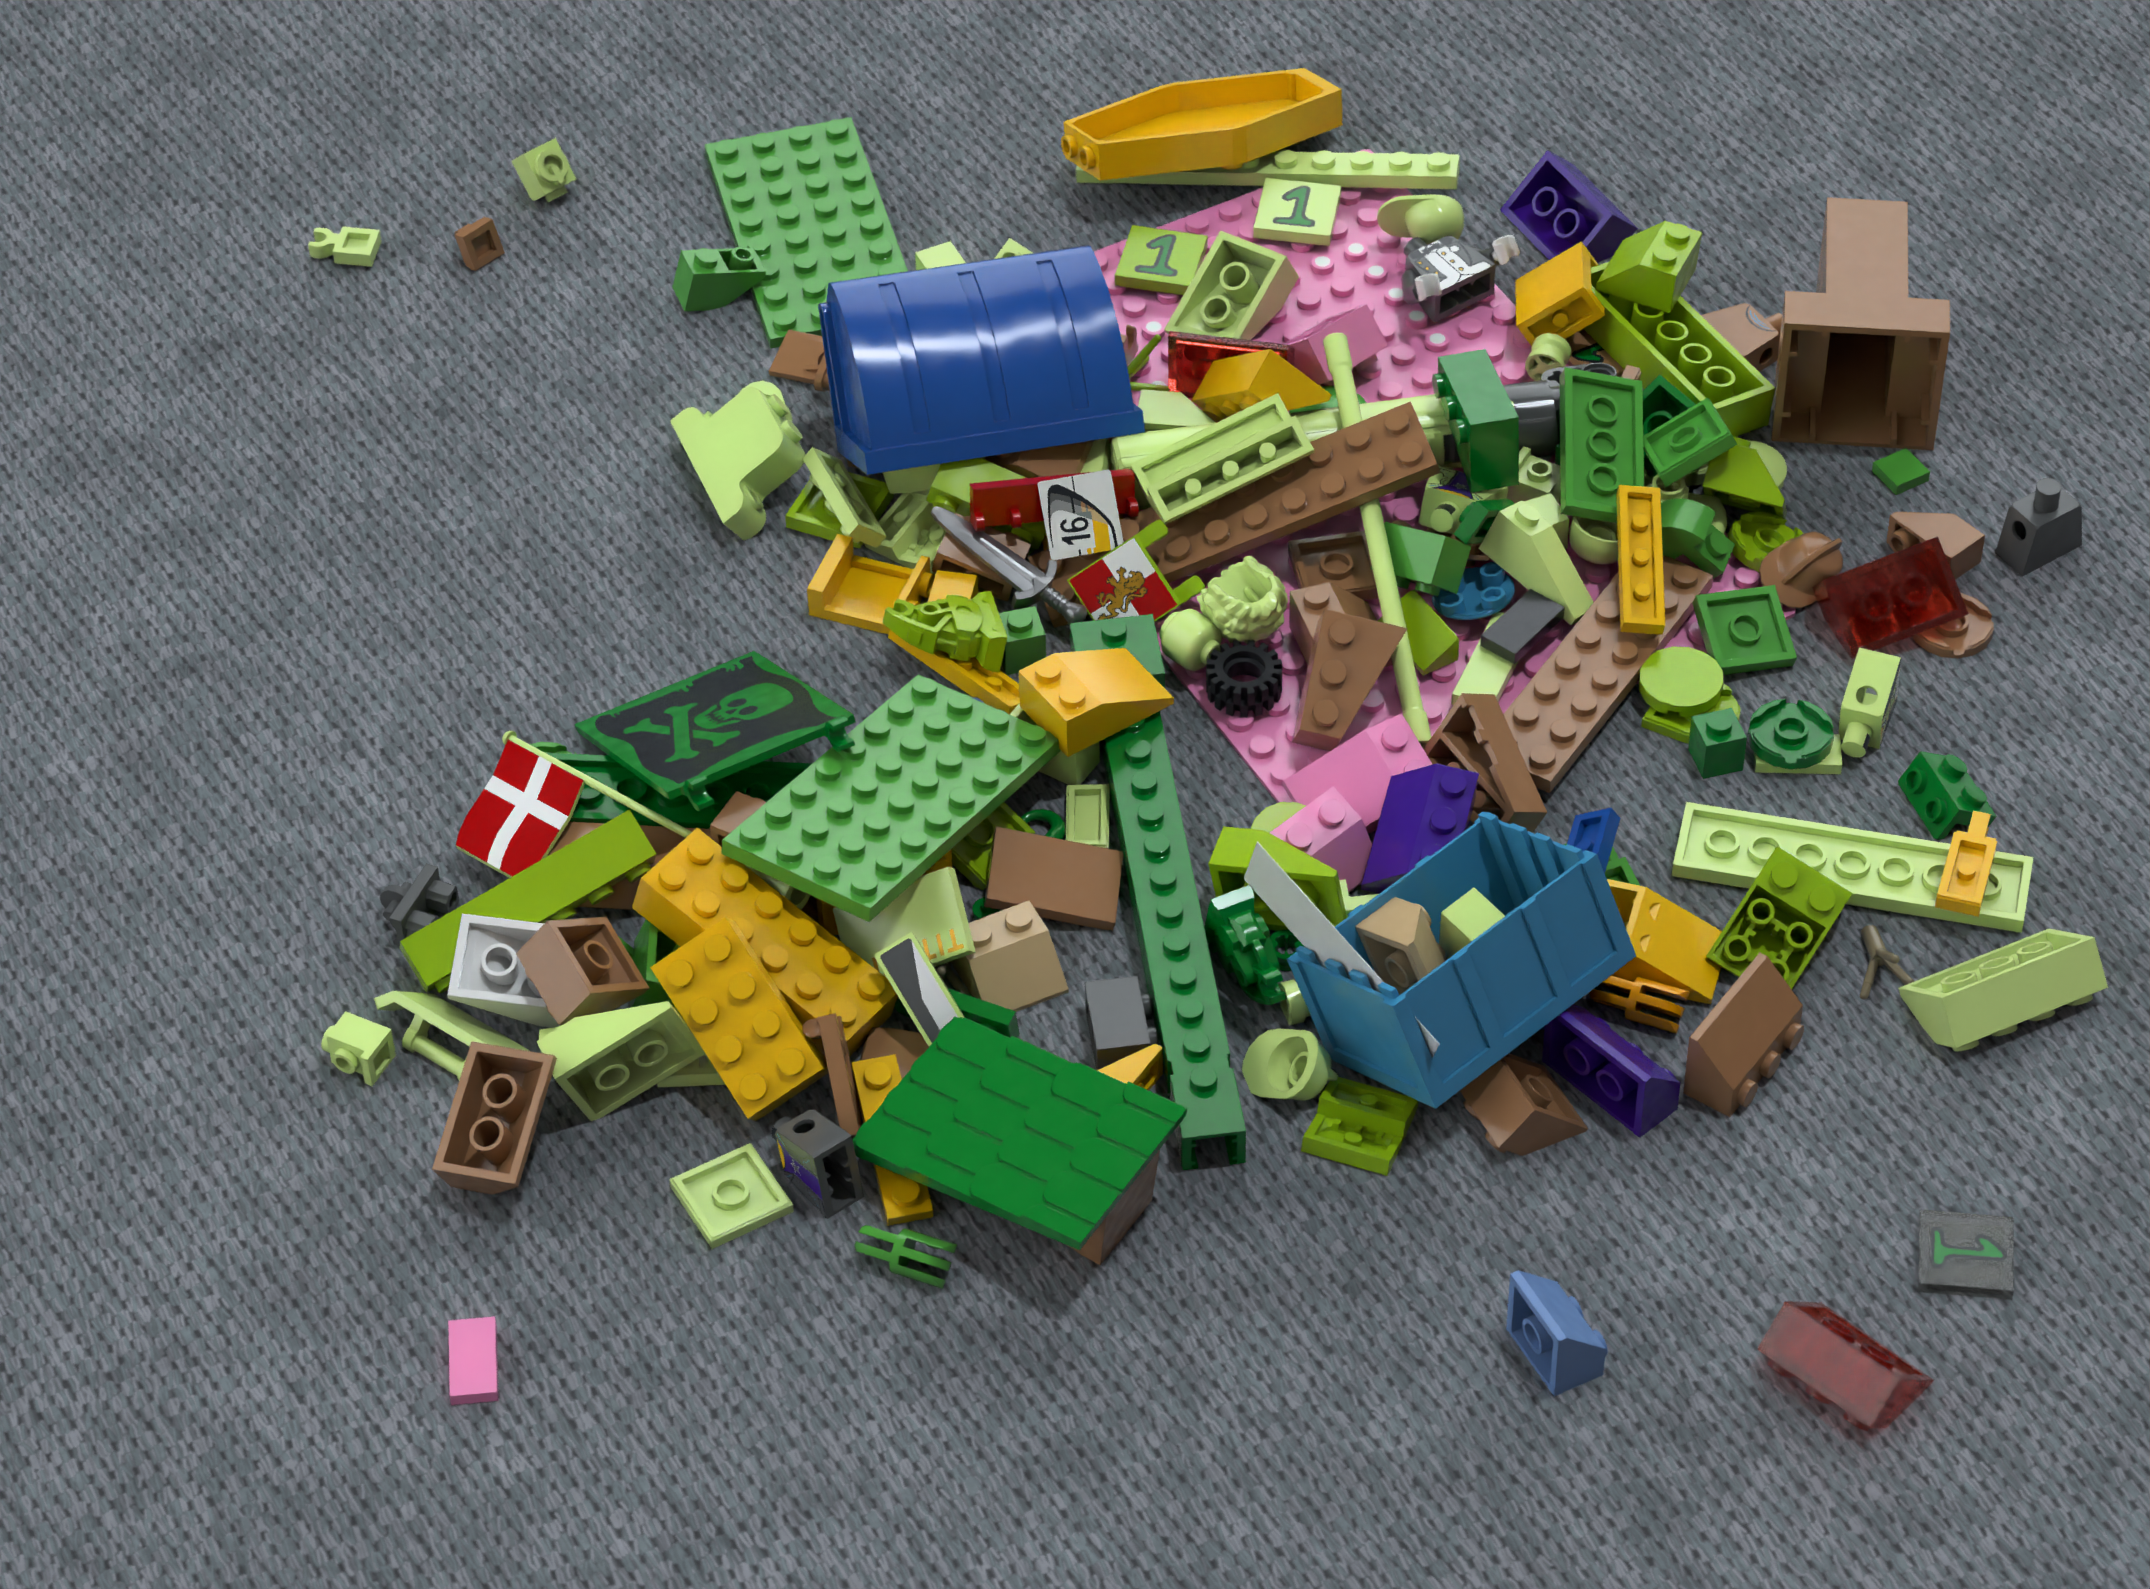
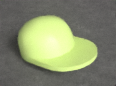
(1422, 216)
(1594, 540)

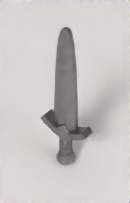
(1022, 575)

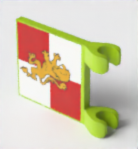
(1130, 582)

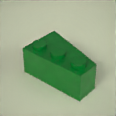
(1479, 419)

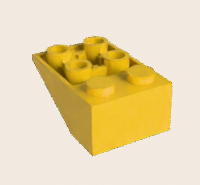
(1667, 942)

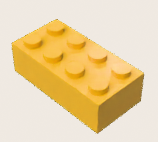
(740, 1019)

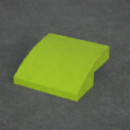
(1359, 1125)

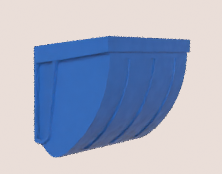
(975, 361)

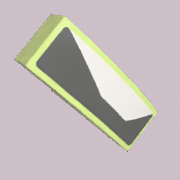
(918, 986)

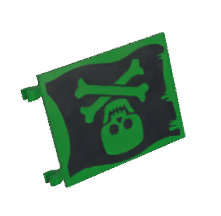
(715, 726)

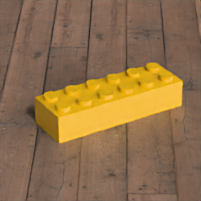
(807, 963)

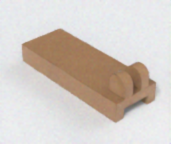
(840, 1071)

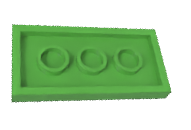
(1599, 441)

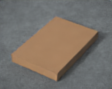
(1057, 875)

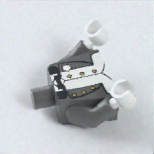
(1452, 274)

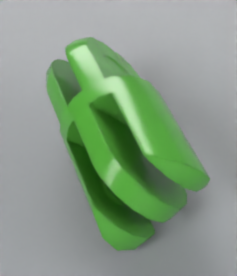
(904, 1251)

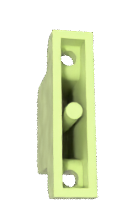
(741, 455)

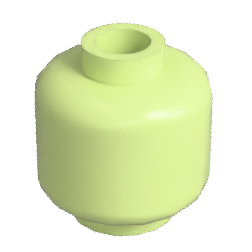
(1189, 638)

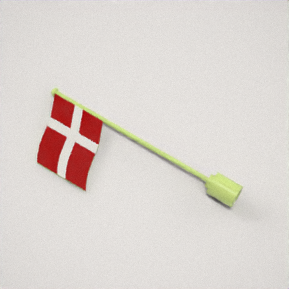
(532, 804)

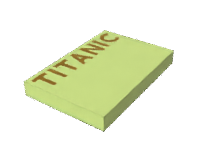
(927, 908)

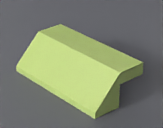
(1221, 459)

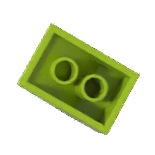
(1312, 876)

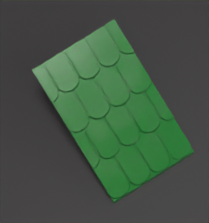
(1024, 1136)

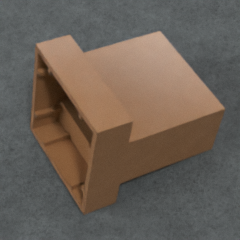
(1858, 352)

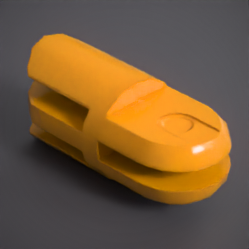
(1638, 999)

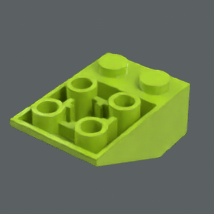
(1780, 917)

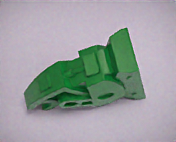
(1244, 945)

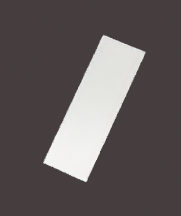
(1308, 922)

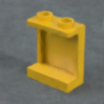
(1558, 296)
(860, 588)

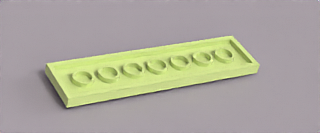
(1876, 867)

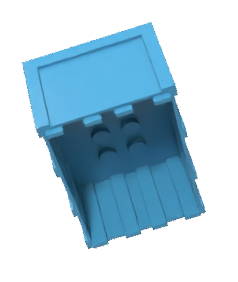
(1496, 991)

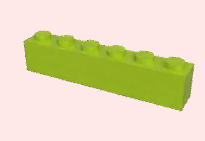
(539, 893)

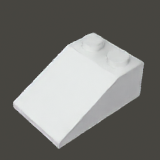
(490, 973)

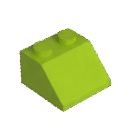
(1653, 266)
(1743, 481)

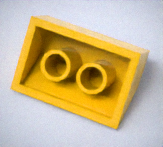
(1251, 378)

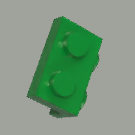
(1942, 792)

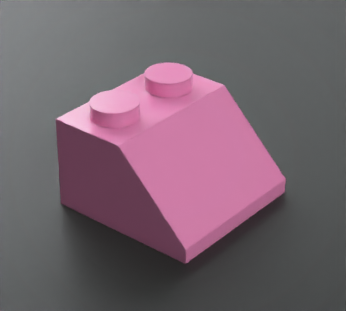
(1363, 340)
(1332, 834)

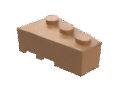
(1480, 741)

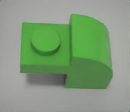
(1690, 532)

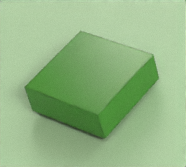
(1901, 471)

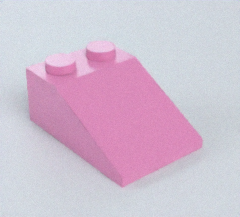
(1361, 768)

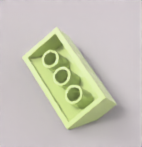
(2006, 988)

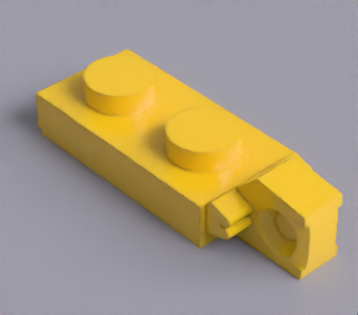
(1967, 868)

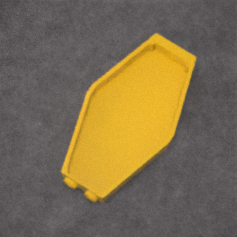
(1202, 124)

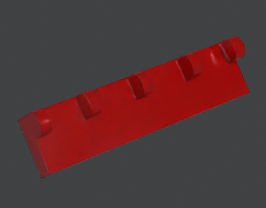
(1019, 499)

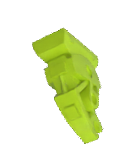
(952, 625)

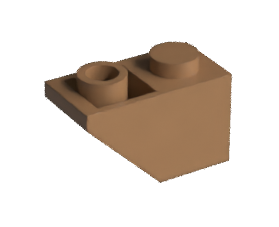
(1958, 539)

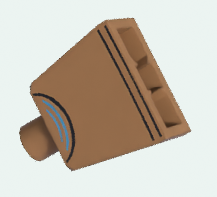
(1749, 333)

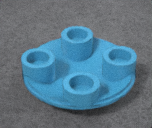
(1480, 594)

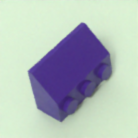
(1562, 207)
(1417, 819)
(1609, 1070)

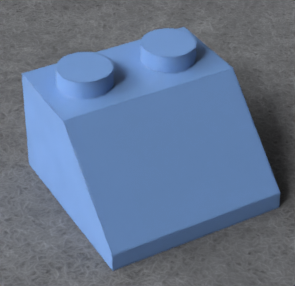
(1553, 1333)

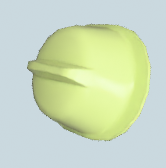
(1287, 1065)

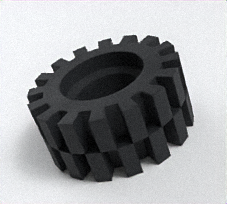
(1244, 661)

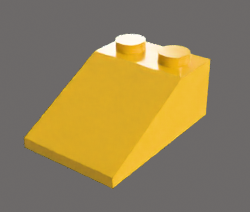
(1089, 695)

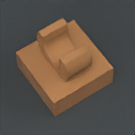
(479, 243)

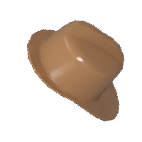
(1800, 566)

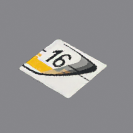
(1080, 514)

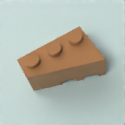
(1340, 673)

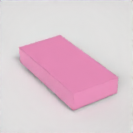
(473, 1360)

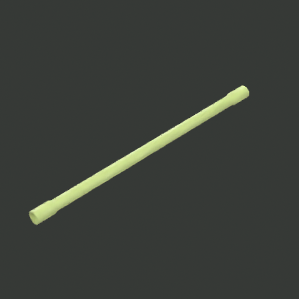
(1341, 367)

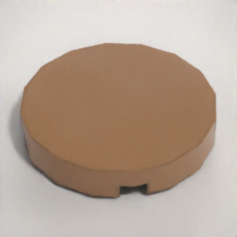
(1960, 639)

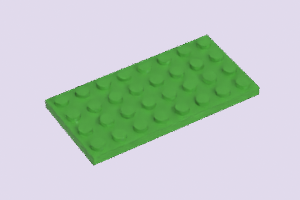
(809, 215)
(895, 802)

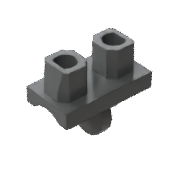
(410, 904)

